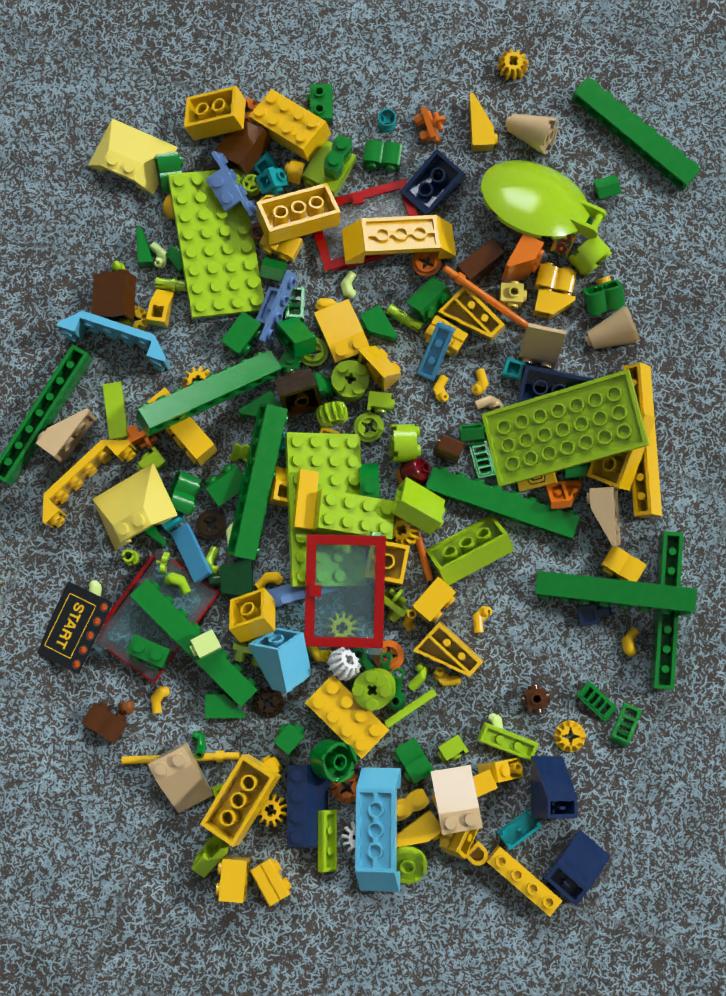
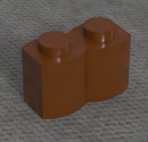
(448, 449)
(105, 722)

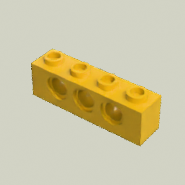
(524, 880)

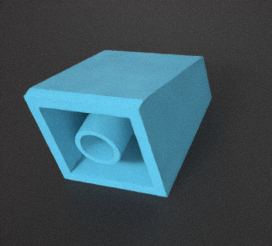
(282, 658)

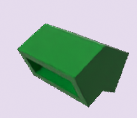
(607, 187)
(273, 269)
(471, 432)

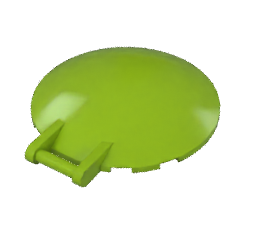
(538, 200)

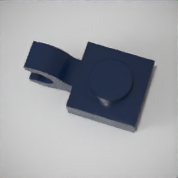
(590, 615)

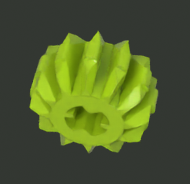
(332, 414)

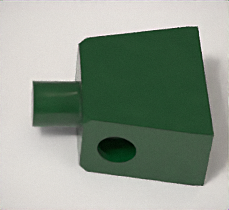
(234, 578)

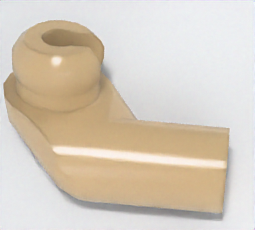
(488, 401)

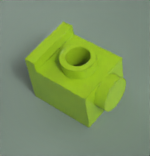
(380, 402)
(152, 458)
(451, 749)

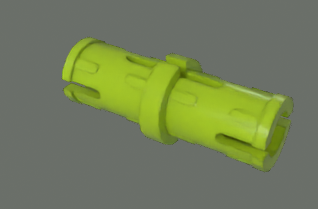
(170, 284)
(404, 318)
(130, 559)

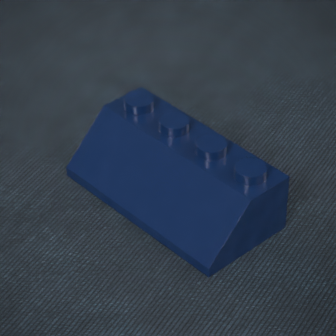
(541, 381)
(304, 798)

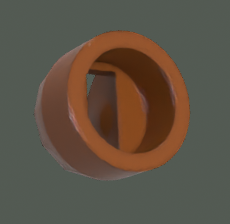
(258, 228)
(126, 707)

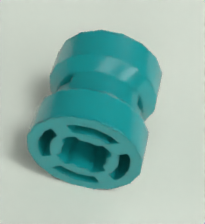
(387, 117)

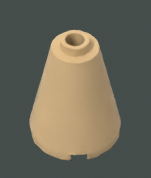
(533, 130)
(613, 331)

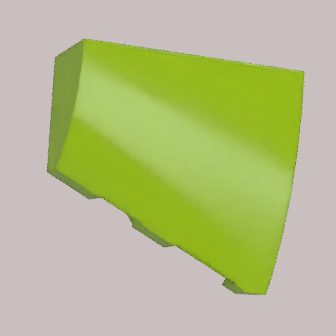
(209, 855)

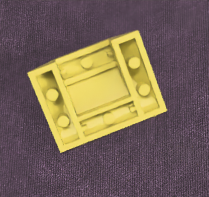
(130, 155)
(134, 506)

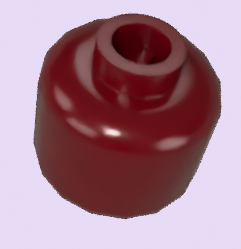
(415, 470)

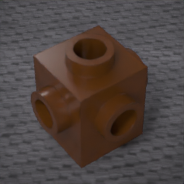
(527, 699)

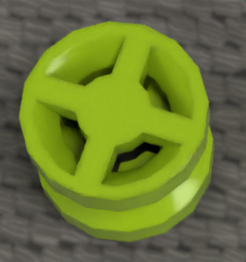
(251, 181)

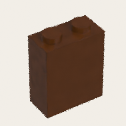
(244, 146)
(482, 261)
(114, 295)

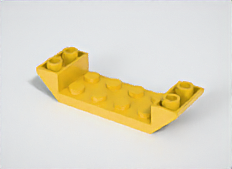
(398, 236)
(80, 471)

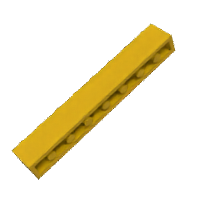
(646, 480)

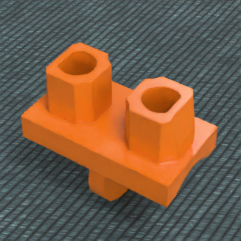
(426, 118)
(136, 437)

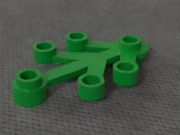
(385, 665)

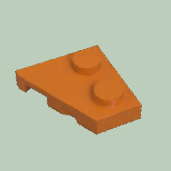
(563, 493)

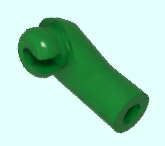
(200, 749)

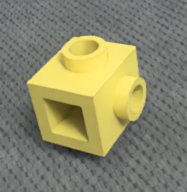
(512, 294)

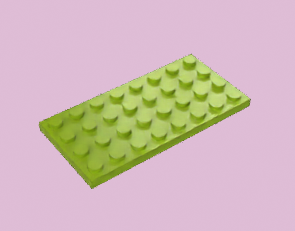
(214, 249)
(565, 428)
(338, 464)

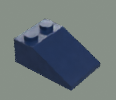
(433, 182)

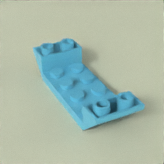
(77, 324)
(377, 829)

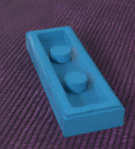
(436, 351)
(191, 553)

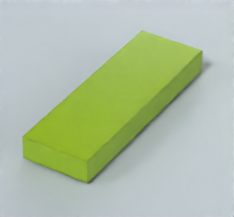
(115, 410)
(410, 708)
(507, 741)
(327, 840)

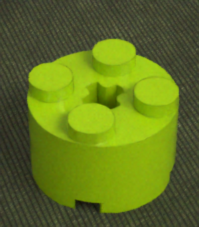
(589, 254)
(341, 376)
(403, 442)
(366, 696)

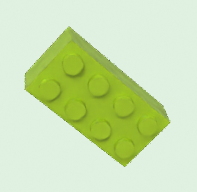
(352, 514)

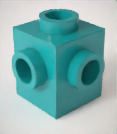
(272, 181)

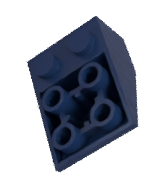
(552, 789)
(576, 867)

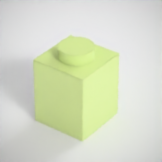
(205, 644)

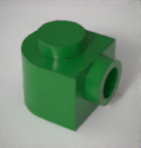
(289, 363)

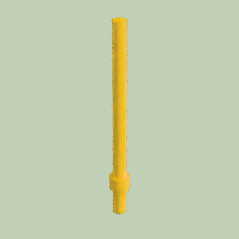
(219, 756)

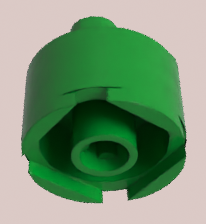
(333, 760)

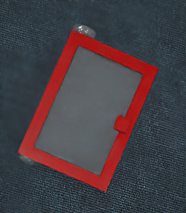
(368, 203)

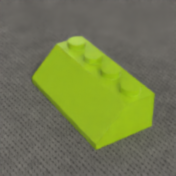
(470, 549)

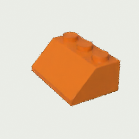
(524, 259)

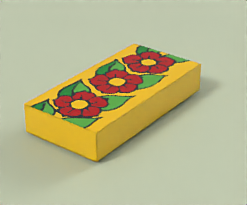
(564, 245)

